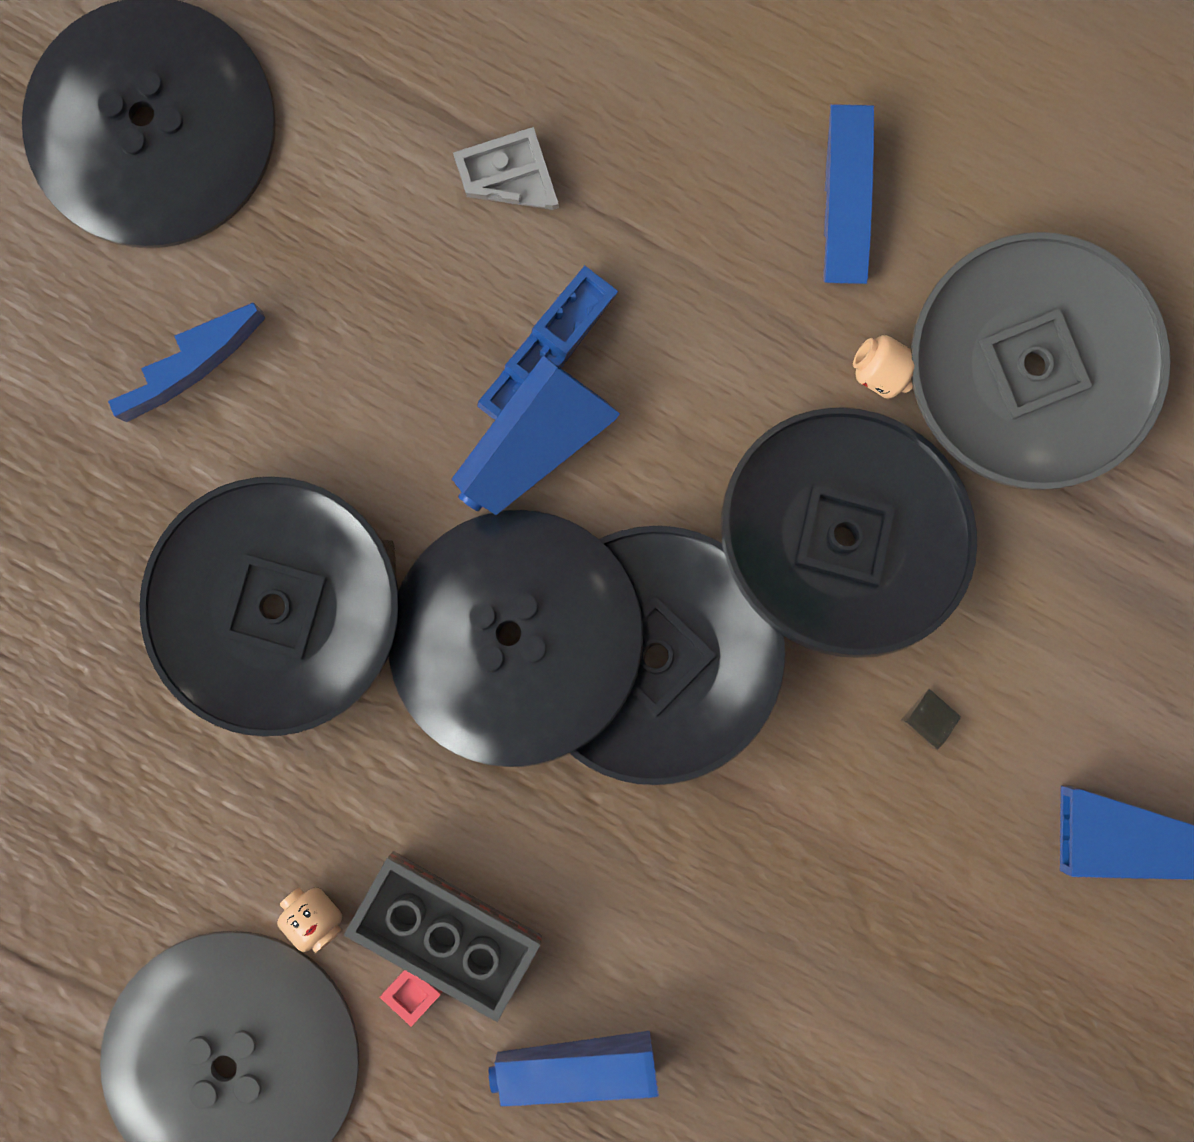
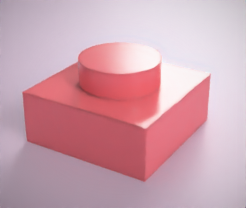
(410, 996)

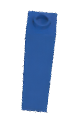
(531, 437)
(1121, 840)
(576, 1071)

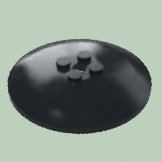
(184, 167)
(884, 486)
(209, 592)
(573, 652)
(718, 672)

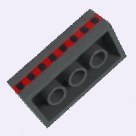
(444, 936)

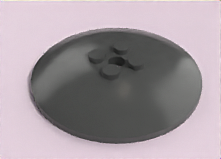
(1099, 349)
(237, 1000)

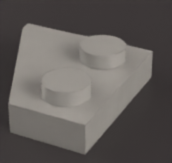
(508, 171)

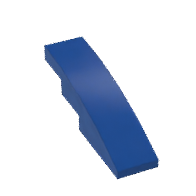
(848, 193)
(554, 336)
(200, 353)

